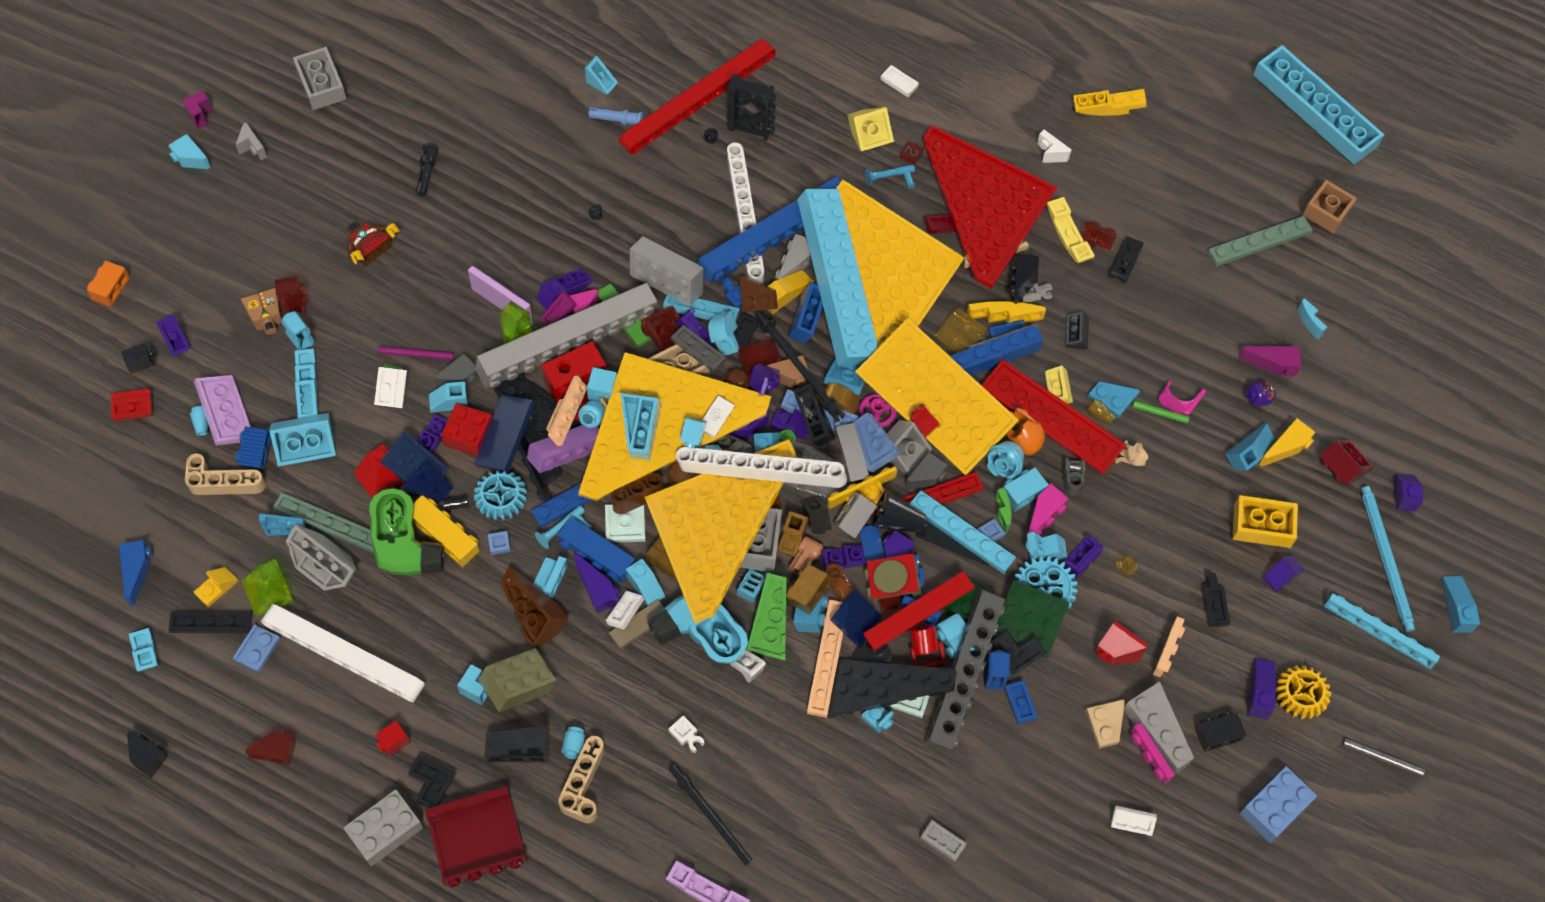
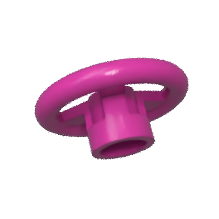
(878, 402)

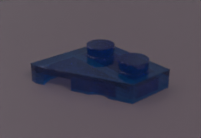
(427, 482)

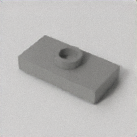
(943, 840)

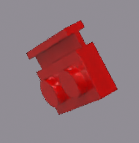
(131, 405)

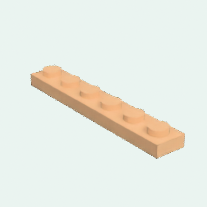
(825, 665)

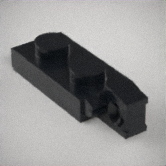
(1215, 602)

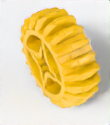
(1309, 706)

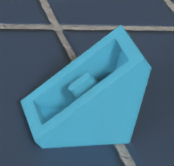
(599, 76)

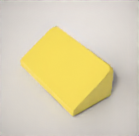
(1059, 384)

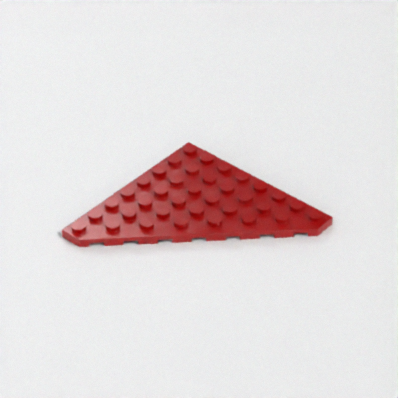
(988, 202)

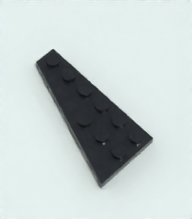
(541, 412)

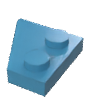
(1115, 397)
(279, 525)

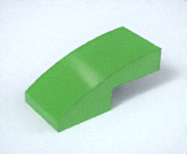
(1004, 512)

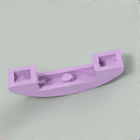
(700, 887)

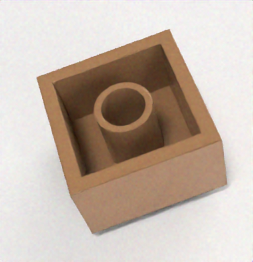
(1329, 206)

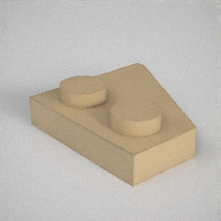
(1106, 722)

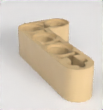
(249, 480)
(585, 777)

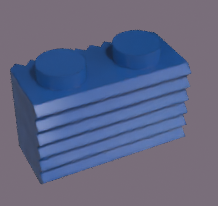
(253, 448)
(997, 670)

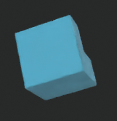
(601, 384)
(471, 687)

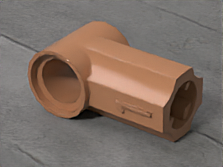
(808, 552)

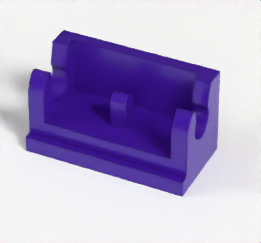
(694, 325)
(1083, 556)

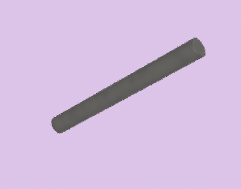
(1383, 757)

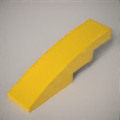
(1006, 311)

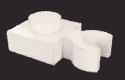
(685, 732)

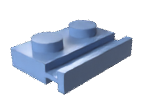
(256, 648)

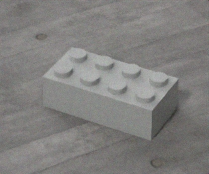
(666, 271)

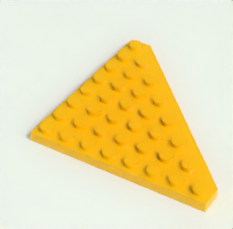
(897, 262)
(680, 396)
(710, 528)

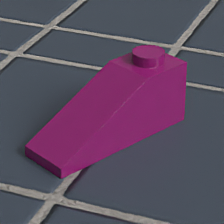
(1276, 359)

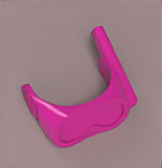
(1177, 405)

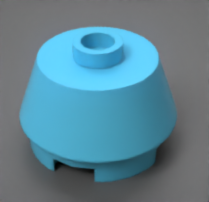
(1006, 459)

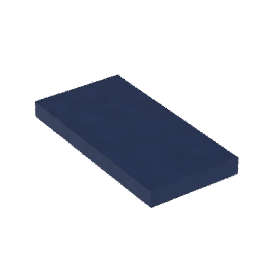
(504, 433)

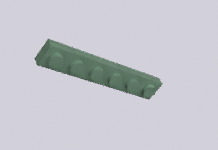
(1259, 241)

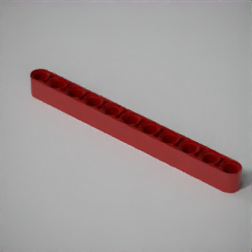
(696, 97)

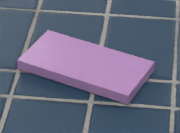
(494, 291)
(222, 408)

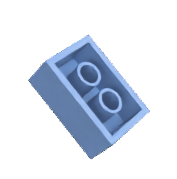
(1278, 805)

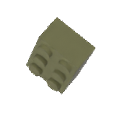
(517, 680)

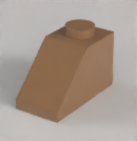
(789, 374)

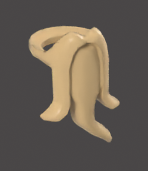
(1134, 455)

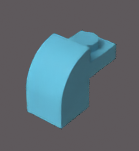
(721, 332)
(1047, 546)

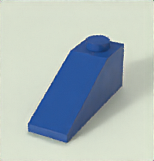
(134, 567)

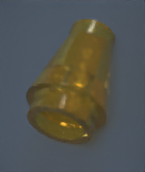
(1101, 412)

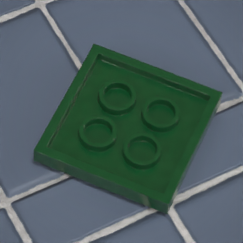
(1032, 614)

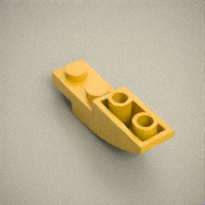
(1107, 104)

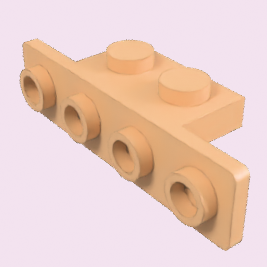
(566, 411)

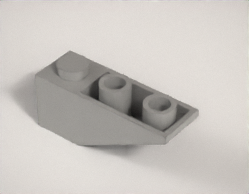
(796, 258)

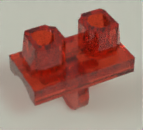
(1098, 235)

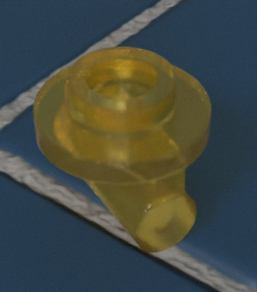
(1127, 565)

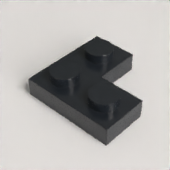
(1019, 656)
(436, 780)

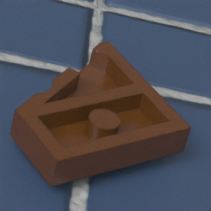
(756, 296)

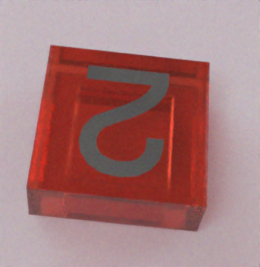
(911, 153)

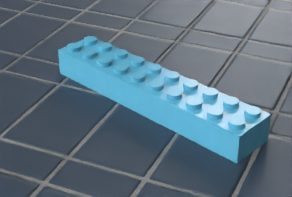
(837, 276)

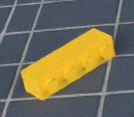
(442, 530)

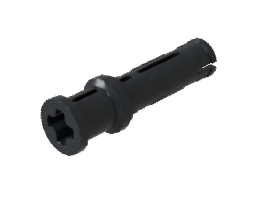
(427, 163)

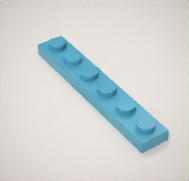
(963, 532)
(1382, 631)

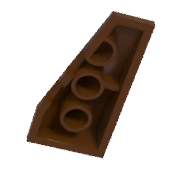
(537, 613)

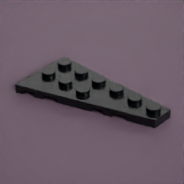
(877, 685)

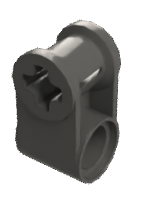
(1073, 472)

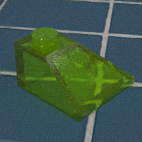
(266, 587)

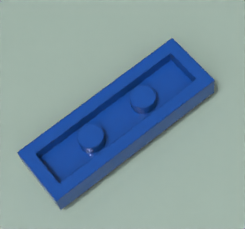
(559, 506)

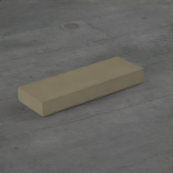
(636, 627)

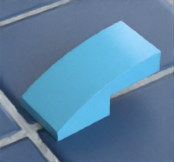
(1308, 316)
(143, 649)

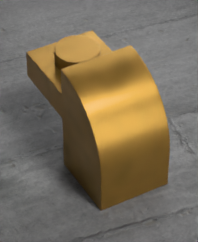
(845, 398)
(794, 533)

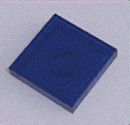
(855, 617)

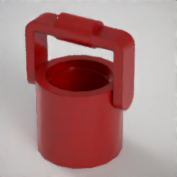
(924, 642)

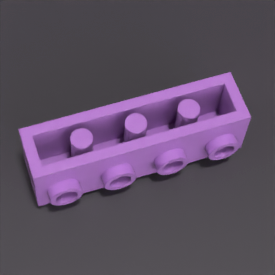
(547, 455)

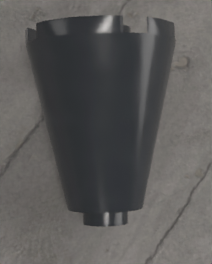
(898, 515)

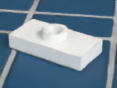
(899, 81)
(717, 416)
(625, 610)
(1133, 820)

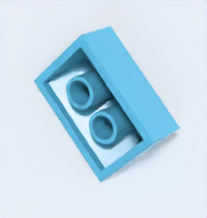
(302, 439)

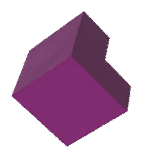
(197, 107)

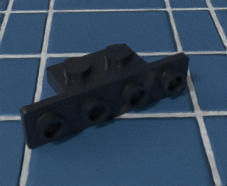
(542, 479)

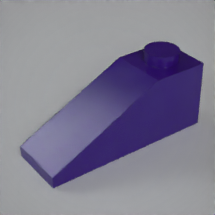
(598, 586)
(1262, 689)

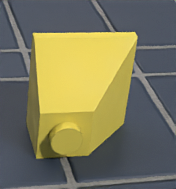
(870, 128)

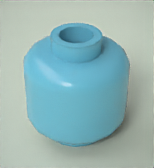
(591, 414)

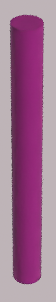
(415, 353)

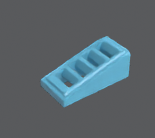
(747, 594)

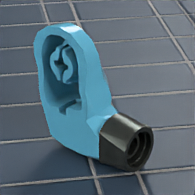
(717, 635)

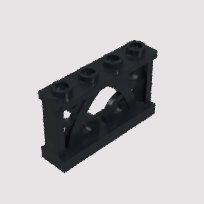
(745, 121)

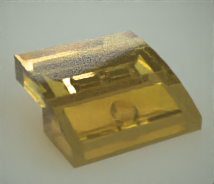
(960, 331)

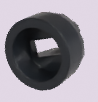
(708, 135)
(595, 212)

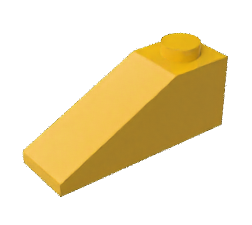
(789, 288)
(1290, 443)

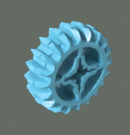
(484, 495)

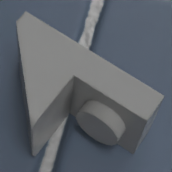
(248, 141)

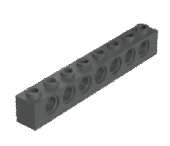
(994, 606)

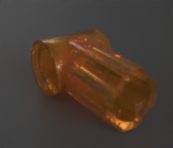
(839, 585)

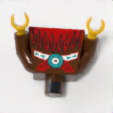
(369, 241)

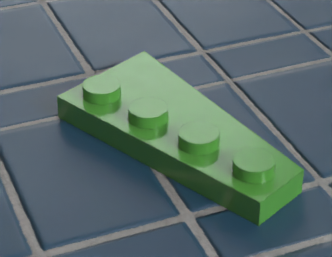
(769, 626)

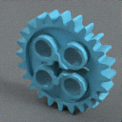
(1042, 571)

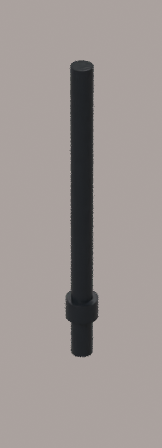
(685, 784)

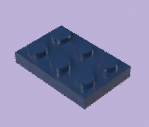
(407, 455)

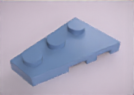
(875, 442)

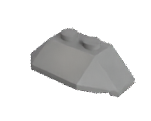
(319, 558)

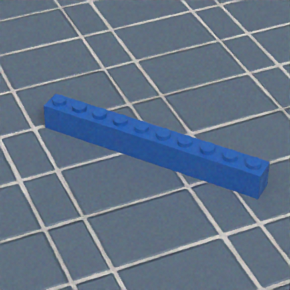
(755, 240)

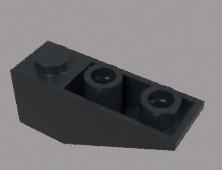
(1025, 277)

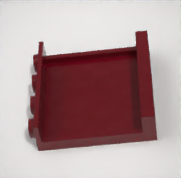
(476, 836)

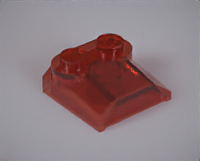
(661, 327)

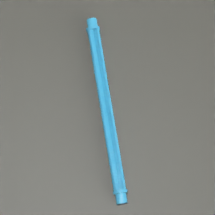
(1388, 559)

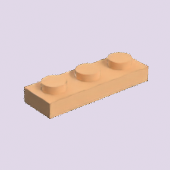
(1170, 647)

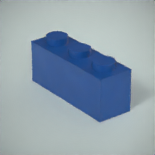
(806, 314)

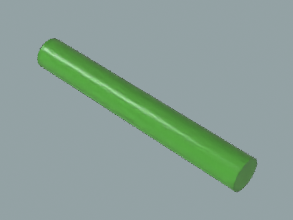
(1161, 412)

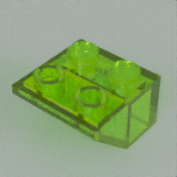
(514, 322)

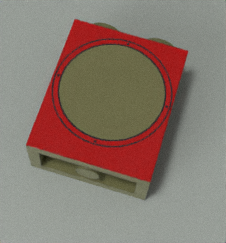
(893, 577)

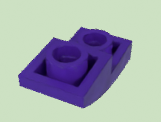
(431, 437)
(847, 557)

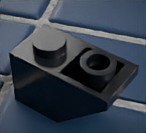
(144, 755)

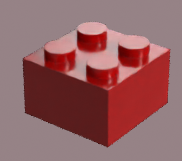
(466, 429)

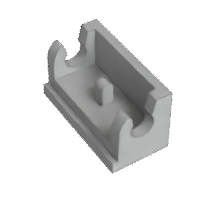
(854, 514)

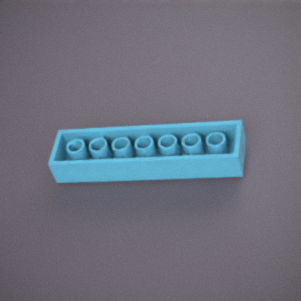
(1318, 104)

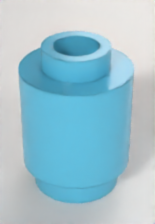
(573, 742)

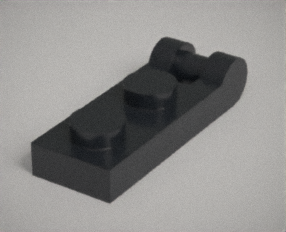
(1126, 259)

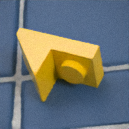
(219, 582)

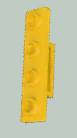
(869, 488)

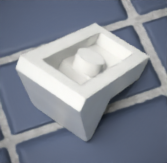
(1055, 149)
(749, 665)

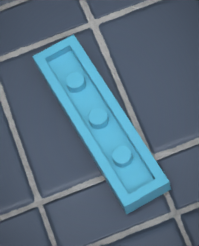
(703, 308)

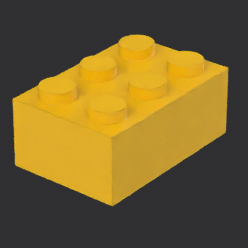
(1265, 521)

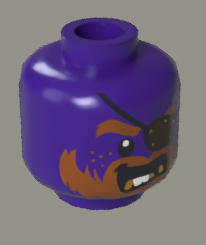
(1260, 393)

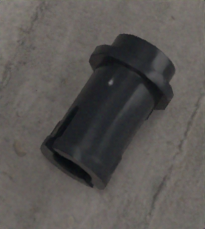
(455, 503)

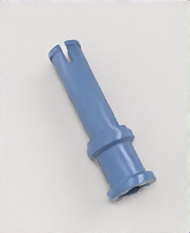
(624, 116)

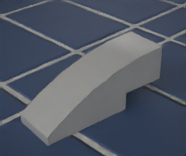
(851, 452)

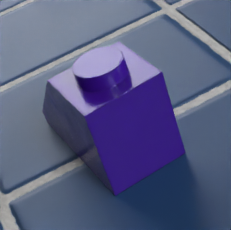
(1408, 492)
(897, 545)

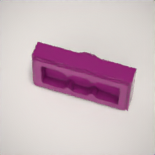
(559, 309)

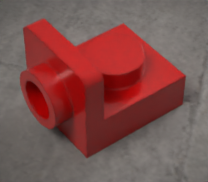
(924, 420)

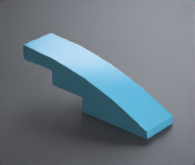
(306, 383)

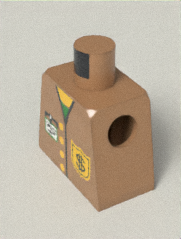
(263, 310)

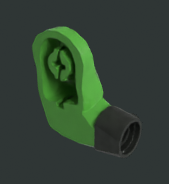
(395, 538)

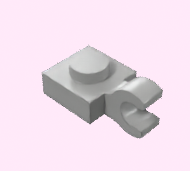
(1037, 291)

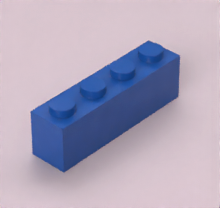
(595, 550)

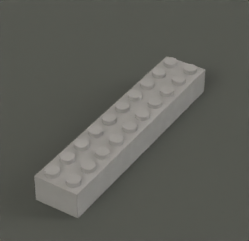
(564, 336)

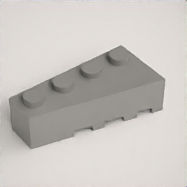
(1159, 721)

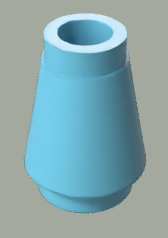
(199, 421)

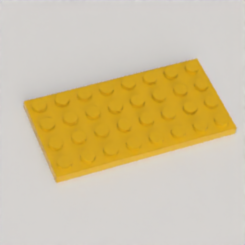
(916, 372)

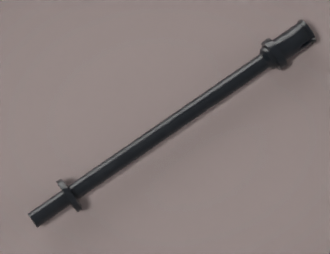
(829, 404)

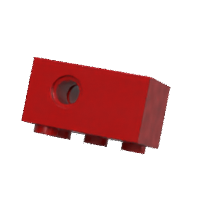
(561, 370)

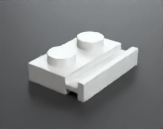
(390, 387)

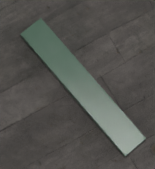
(324, 521)

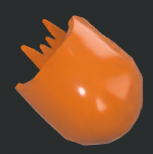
(1029, 435)

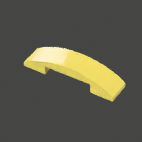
(1067, 231)

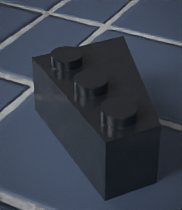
(518, 745)

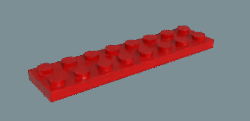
(1058, 419)

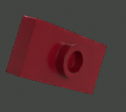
(939, 224)

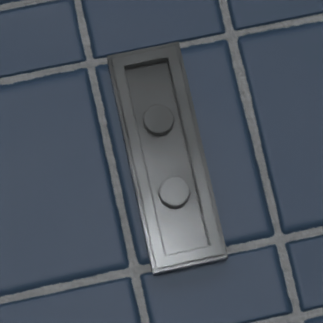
(698, 348)

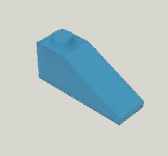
(1460, 605)

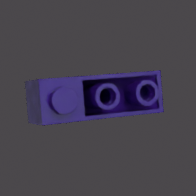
(570, 283)

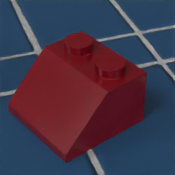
(1345, 461)

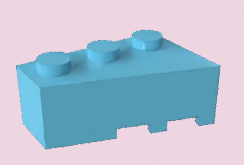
(641, 423)

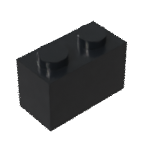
(1220, 731)

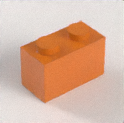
(107, 283)

